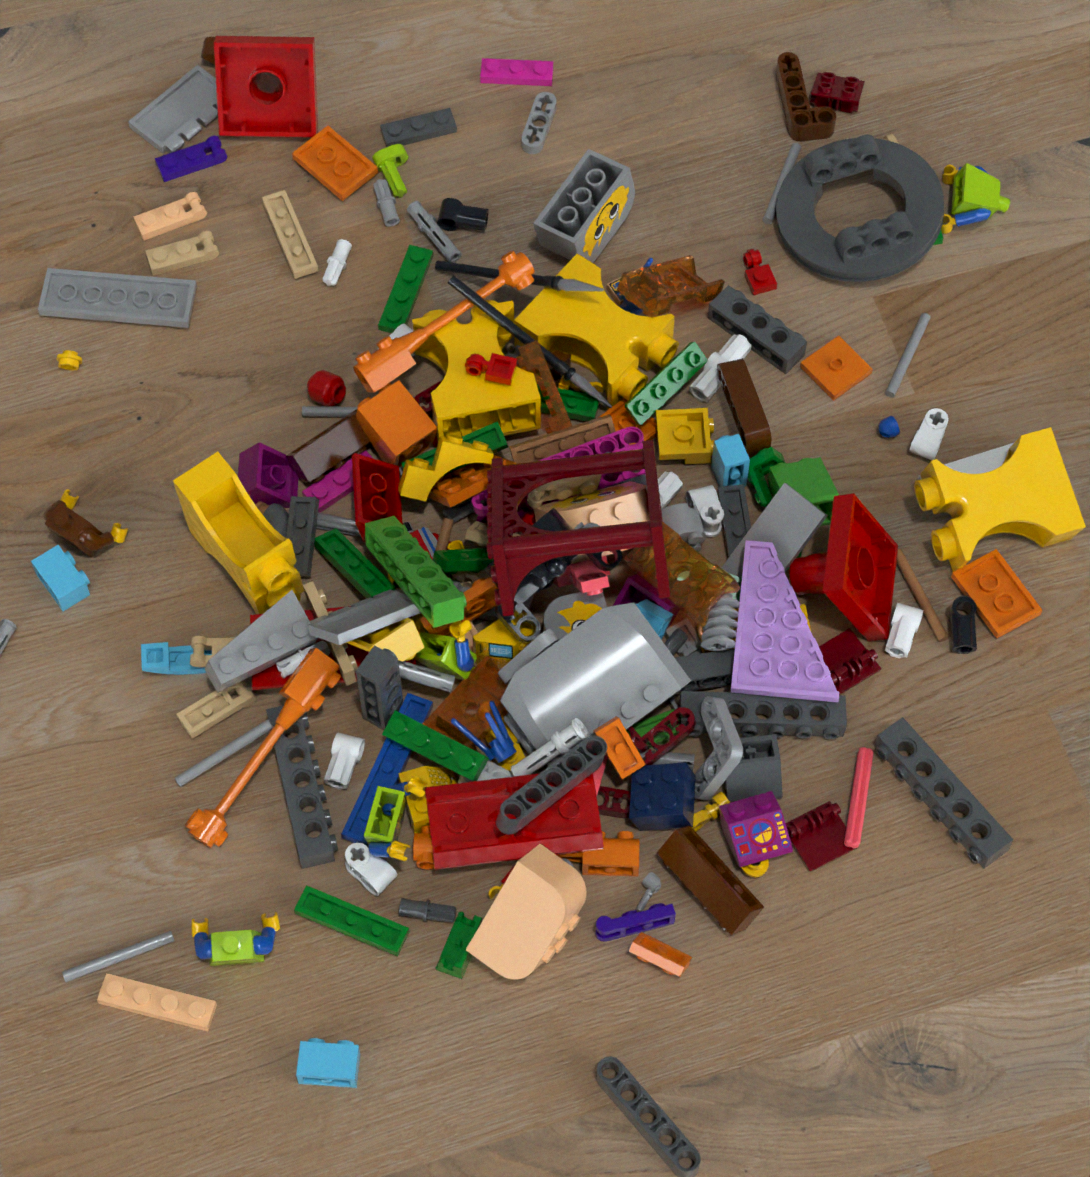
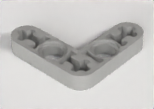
(727, 748)

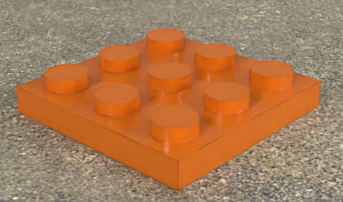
(462, 483)

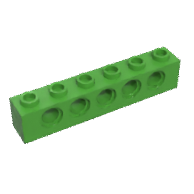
(415, 571)

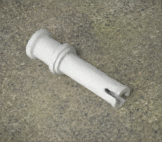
(560, 743)

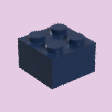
(662, 796)

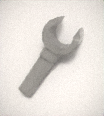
(653, 885)

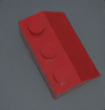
(375, 491)

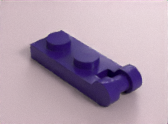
(191, 159)
(635, 922)

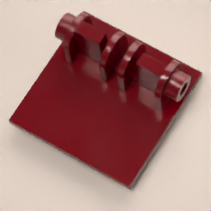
(835, 87)
(848, 660)
(819, 835)

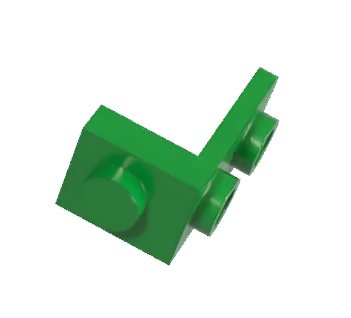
(758, 467)

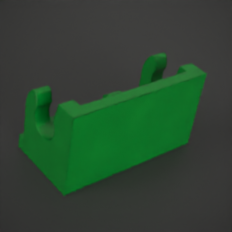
(454, 956)

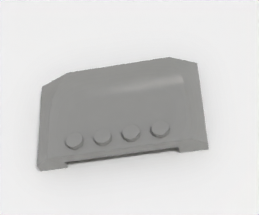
(593, 674)

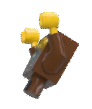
(76, 529)

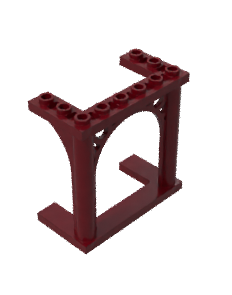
(520, 554)

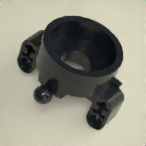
(543, 576)

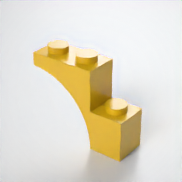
(451, 452)

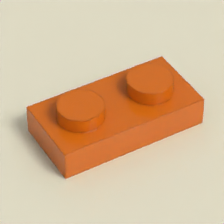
(620, 747)
(654, 951)

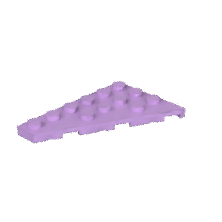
(773, 640)

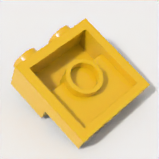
(685, 435)

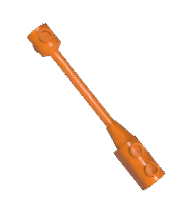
(395, 356)
(302, 693)
(617, 858)

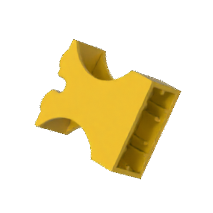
(599, 332)
(468, 401)
(1021, 497)
(237, 533)

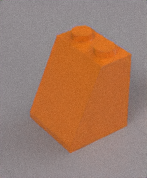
(396, 424)

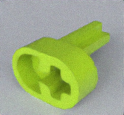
(387, 161)

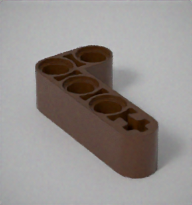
(801, 120)
(744, 406)

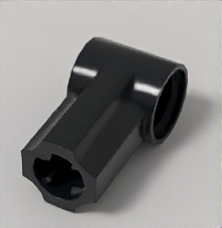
(455, 215)
(963, 626)

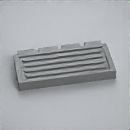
(178, 111)
(363, 617)

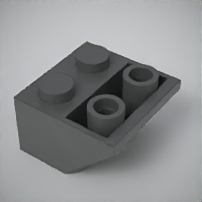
(757, 771)

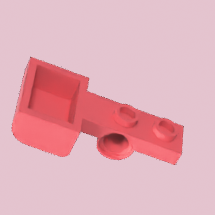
(584, 577)

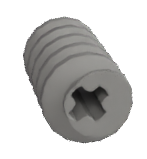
(720, 625)

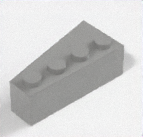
(262, 644)

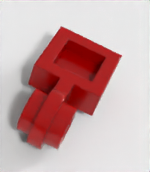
(759, 277)
(498, 368)

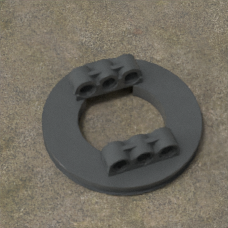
(878, 246)

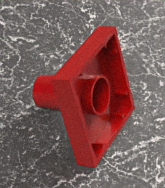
(263, 104)
(855, 570)

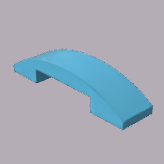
(169, 660)

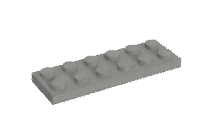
(117, 297)

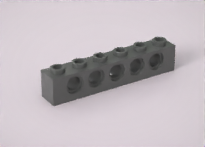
(749, 705)
(903, 737)
(311, 850)

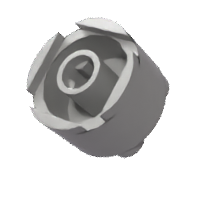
(686, 523)

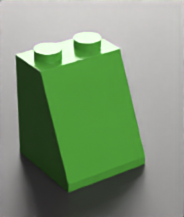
(809, 479)

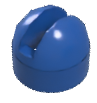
(889, 427)

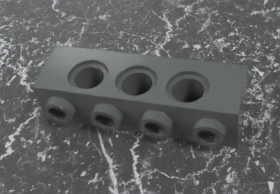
(781, 355)
(379, 686)

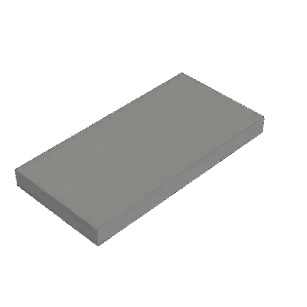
(785, 522)

